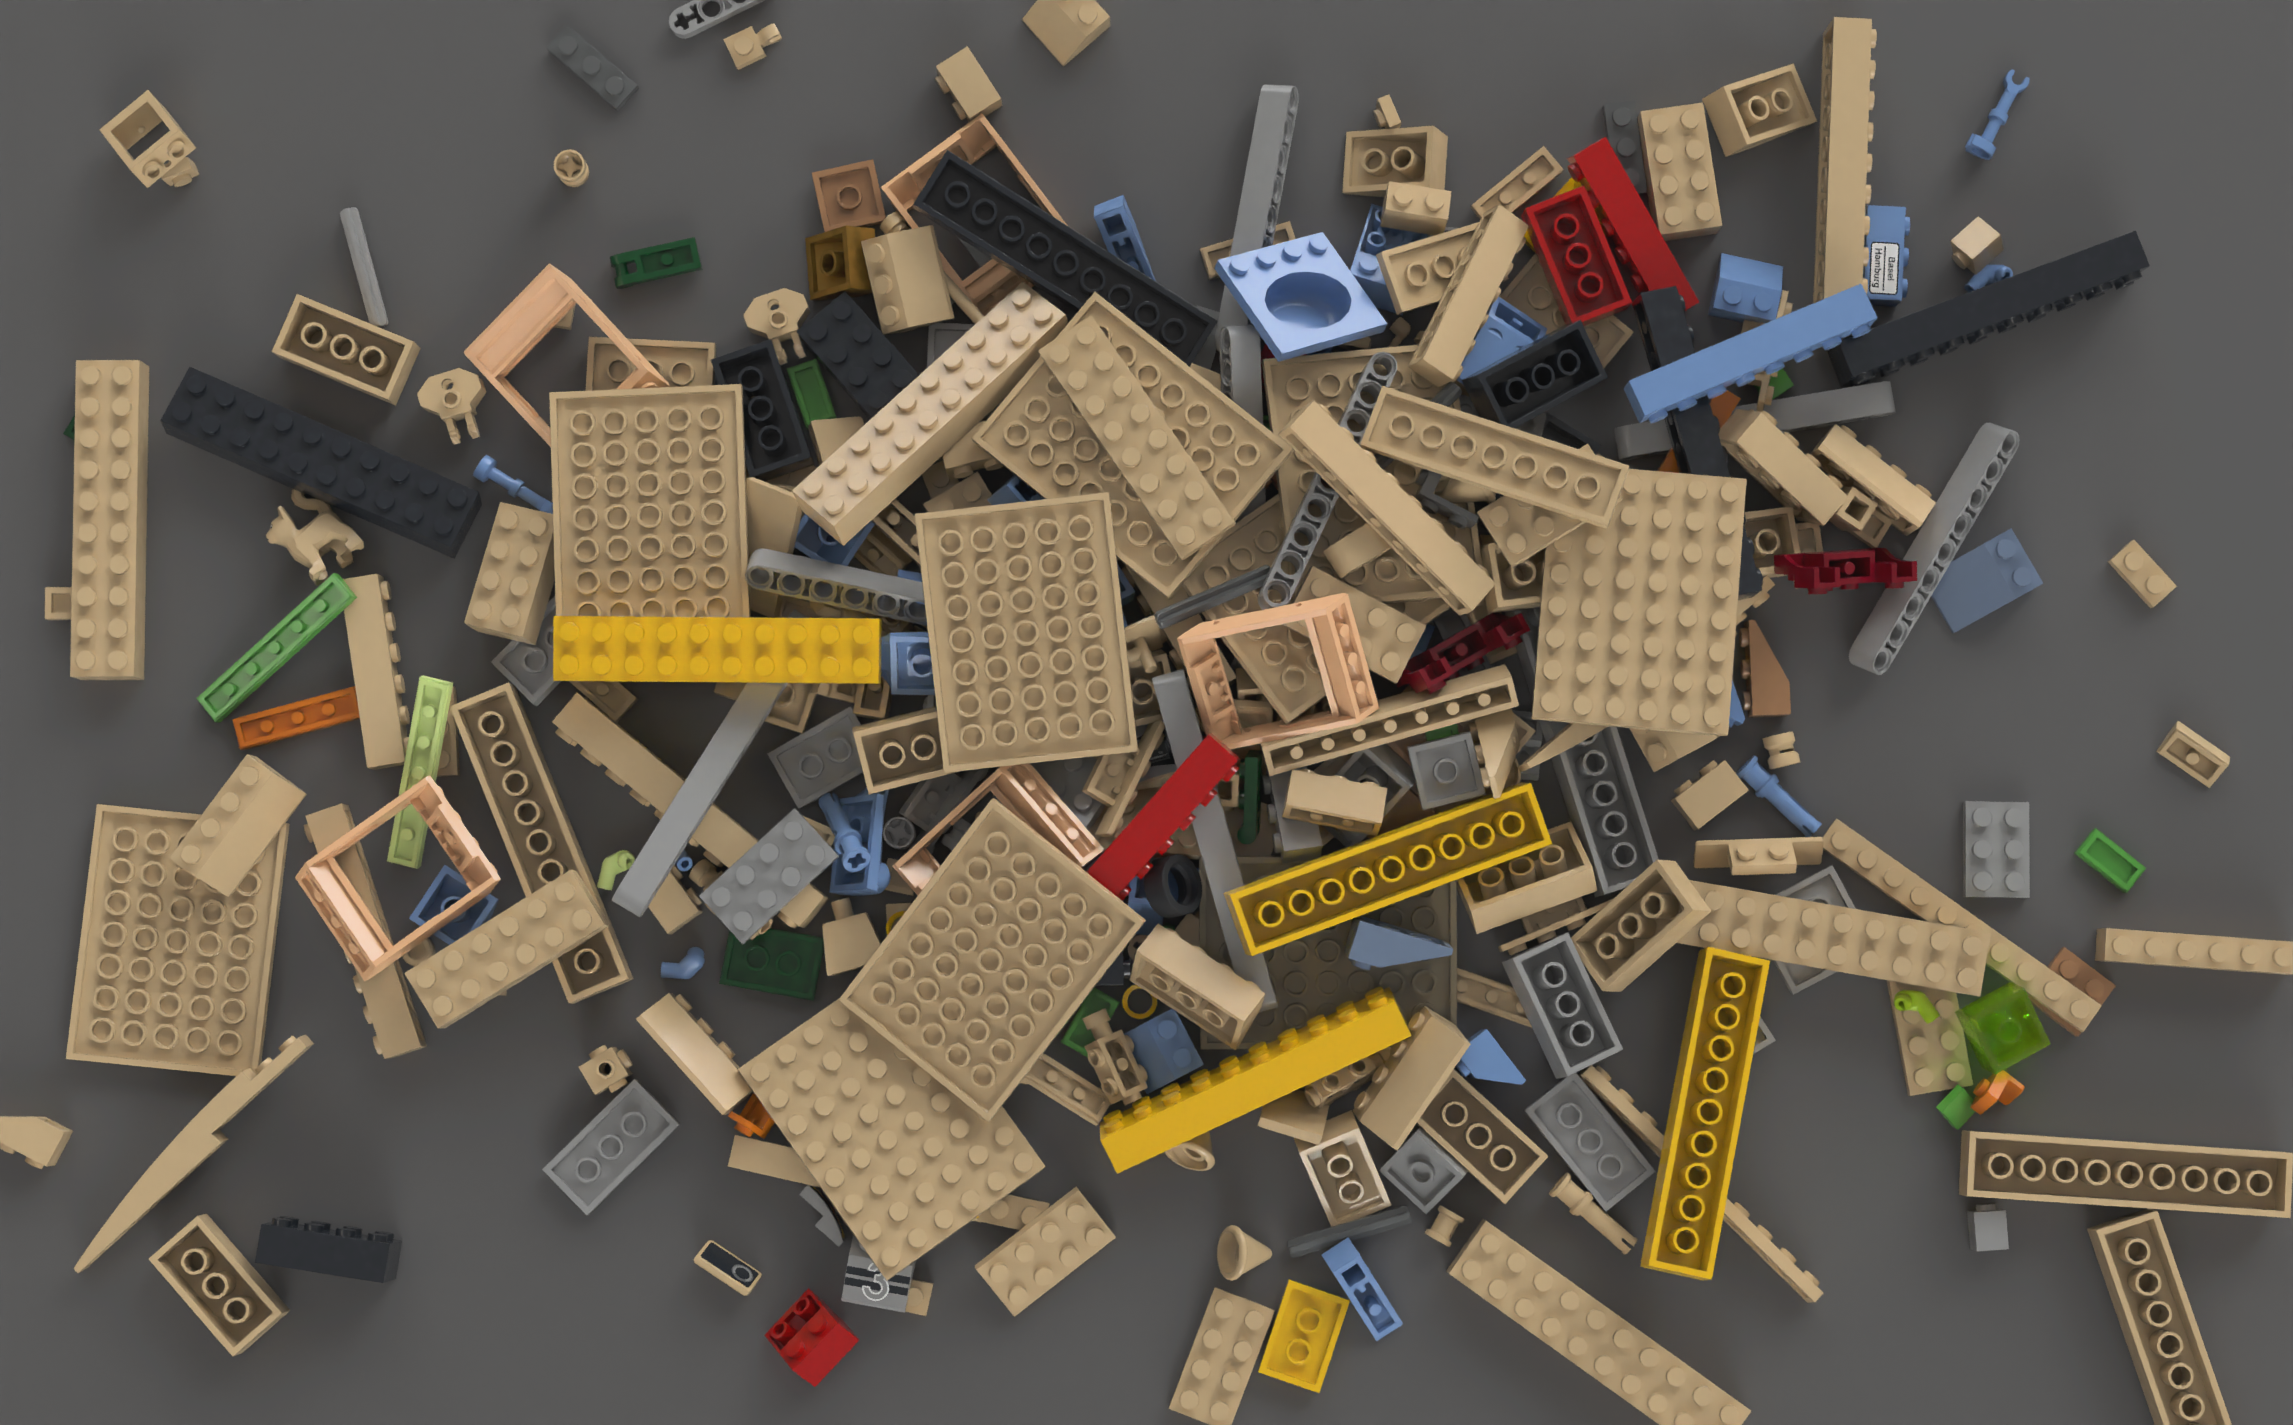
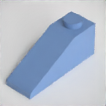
(1121, 234)
(1362, 1289)

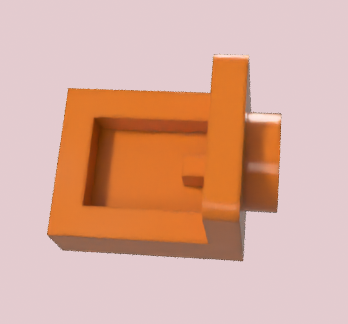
(1996, 1087)
(753, 1119)

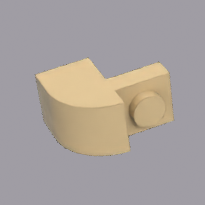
(1861, 518)

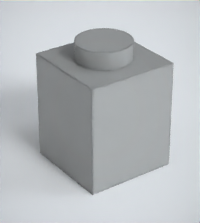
(1987, 1228)

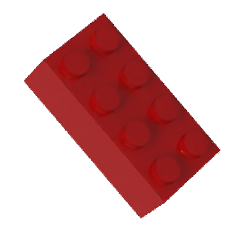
(1576, 257)

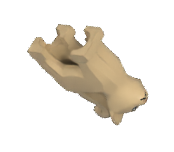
(317, 538)

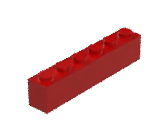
(1628, 221)
(1163, 815)

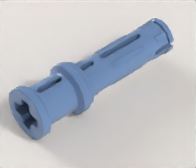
(1767, 786)
(847, 840)

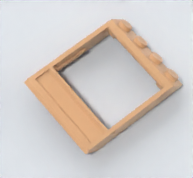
(971, 142)
(528, 322)
(1336, 652)
(1026, 796)
(346, 911)

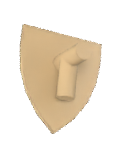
(1141, 640)

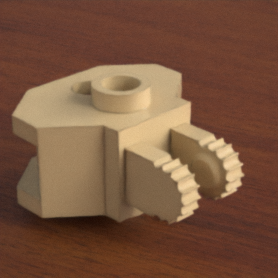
(779, 323)
(454, 403)

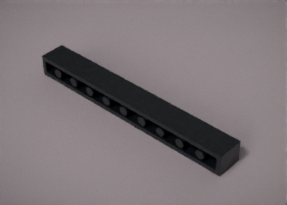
(1695, 429)

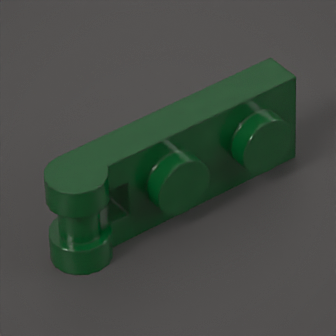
(656, 262)
(1251, 796)

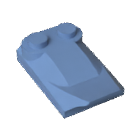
(907, 663)
(867, 817)

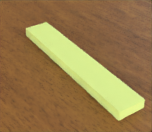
(420, 761)

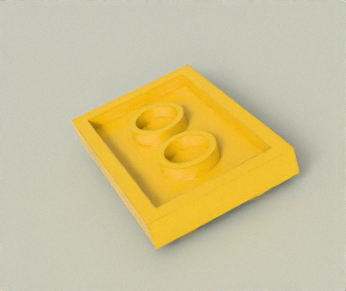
(1303, 1336)

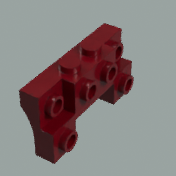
(1844, 569)
(1464, 648)

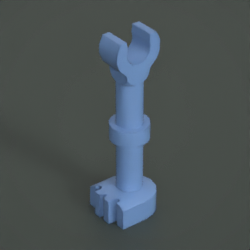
(1982, 145)
(487, 470)

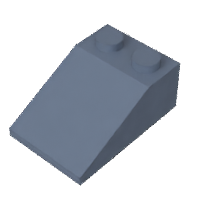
(1984, 581)
(1384, 944)

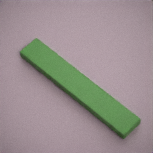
(276, 647)

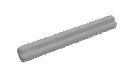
(364, 267)

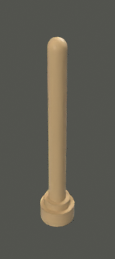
(896, 223)

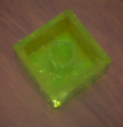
(2002, 1028)

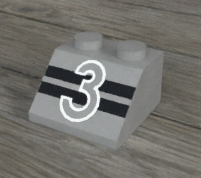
(867, 1285)

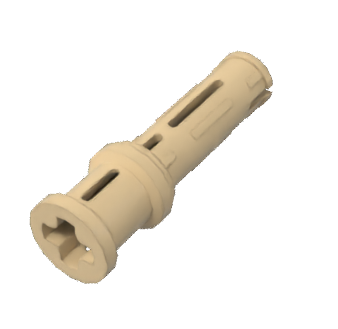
(1581, 1204)

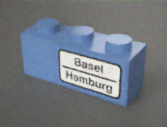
(1886, 254)

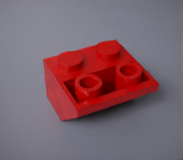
(811, 1338)

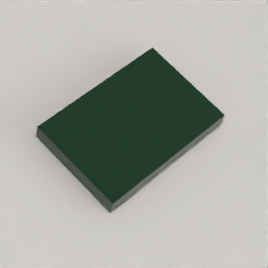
(774, 963)

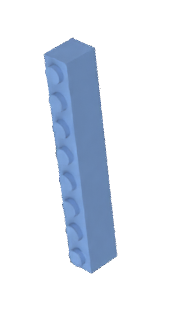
(1750, 353)

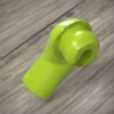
(1916, 1001)

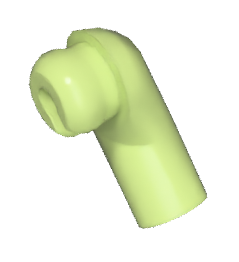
(612, 866)

